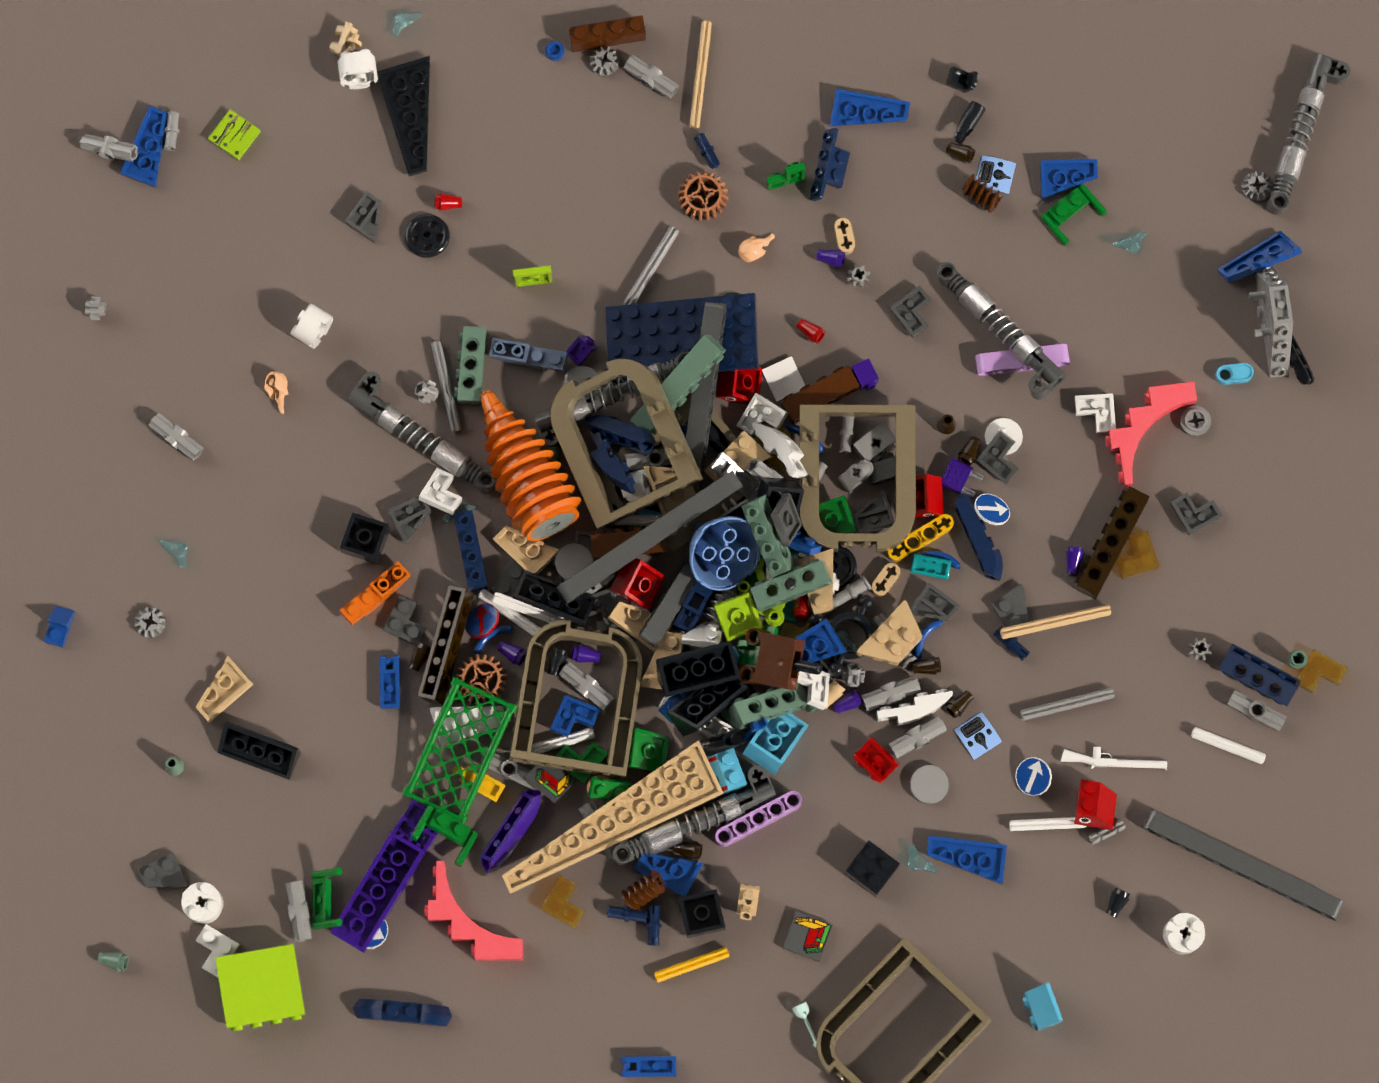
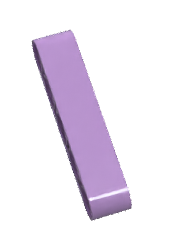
(1006, 362)
(768, 817)

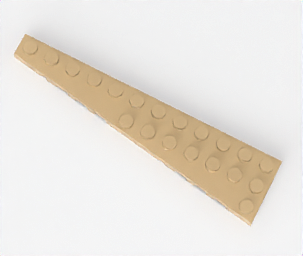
(661, 795)

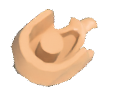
(752, 249)
(276, 387)

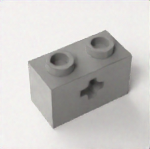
(879, 434)

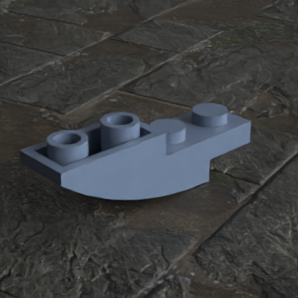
(528, 356)

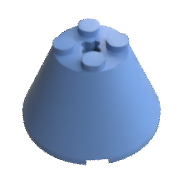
(722, 552)

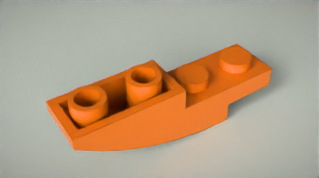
(375, 594)

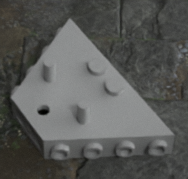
(1276, 320)

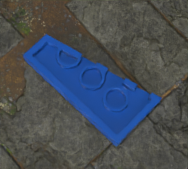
(861, 108)
(149, 144)

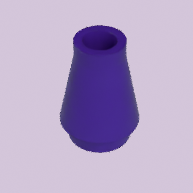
(831, 257)
(1073, 559)
(513, 653)
(585, 654)
(849, 701)

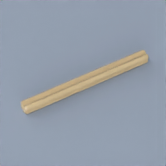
(700, 74)
(1055, 621)

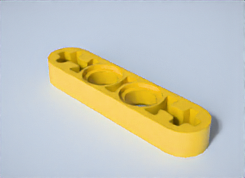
(922, 540)

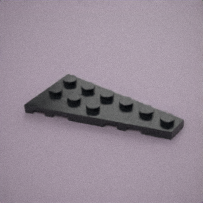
(407, 101)

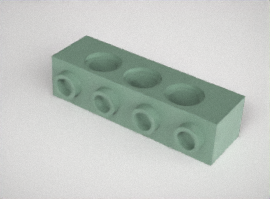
(469, 336)
(758, 514)
(820, 579)
(743, 716)

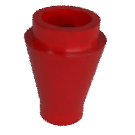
(445, 201)
(811, 331)
(802, 608)

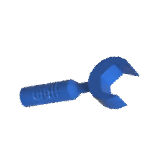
(756, 726)

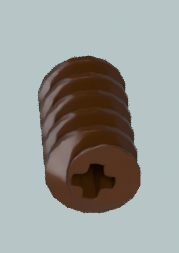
(981, 193)
(644, 890)

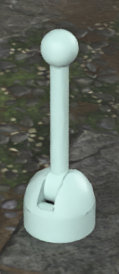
(802, 1011)

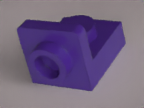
(581, 349)

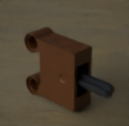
(777, 660)

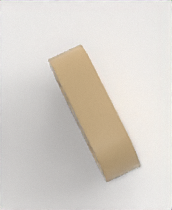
(848, 234)
(882, 577)

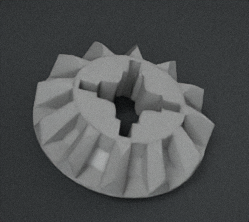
(609, 67)
(1251, 192)
(1200, 414)
(153, 630)

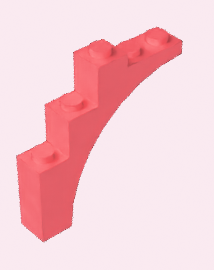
(1160, 401)
(445, 909)

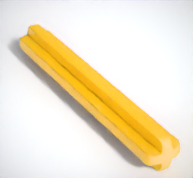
(691, 964)

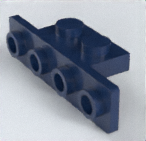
(830, 167)

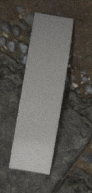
(724, 465)

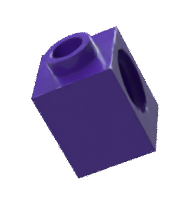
(865, 375)

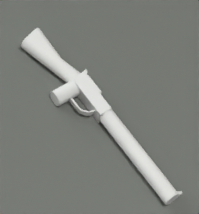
(1097, 761)

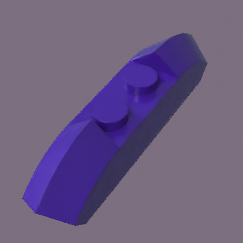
(511, 830)

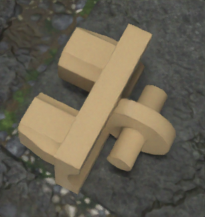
(348, 39)
(748, 901)

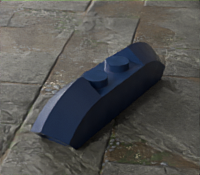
(621, 433)
(988, 559)
(402, 1012)

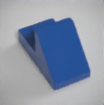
(59, 626)

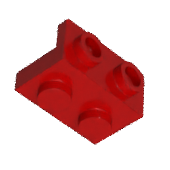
(875, 760)

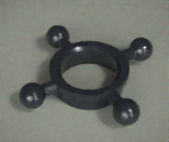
(865, 603)

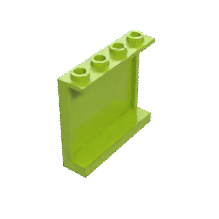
(260, 987)

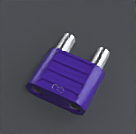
(957, 476)

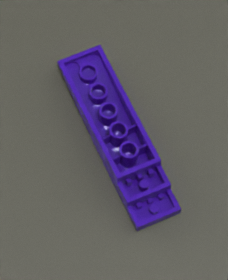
(385, 880)

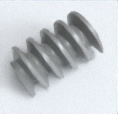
(722, 596)

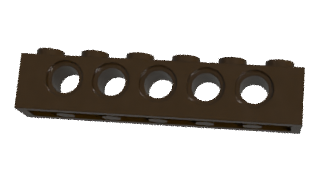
(1137, 501)
(445, 645)

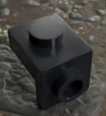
(961, 79)

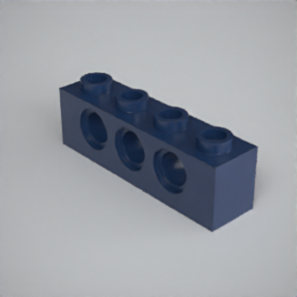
(470, 550)
(1255, 665)

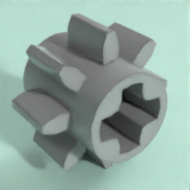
(855, 280)
(95, 308)
(426, 391)
(1194, 651)
(853, 675)

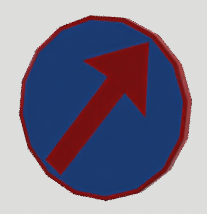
(482, 621)

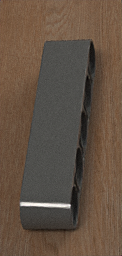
(668, 605)

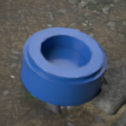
(554, 51)

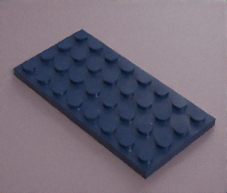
(667, 328)

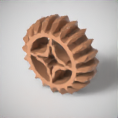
(695, 197)
(489, 675)

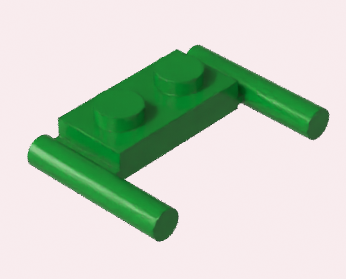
(1067, 208)
(449, 828)
(322, 899)

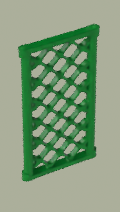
(408, 791)

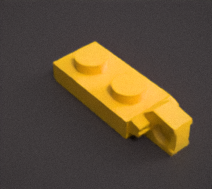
(489, 787)

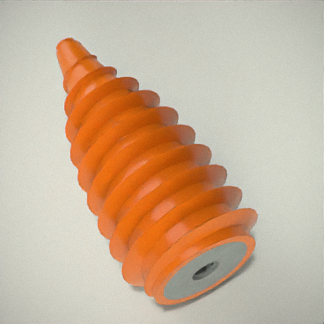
(526, 476)

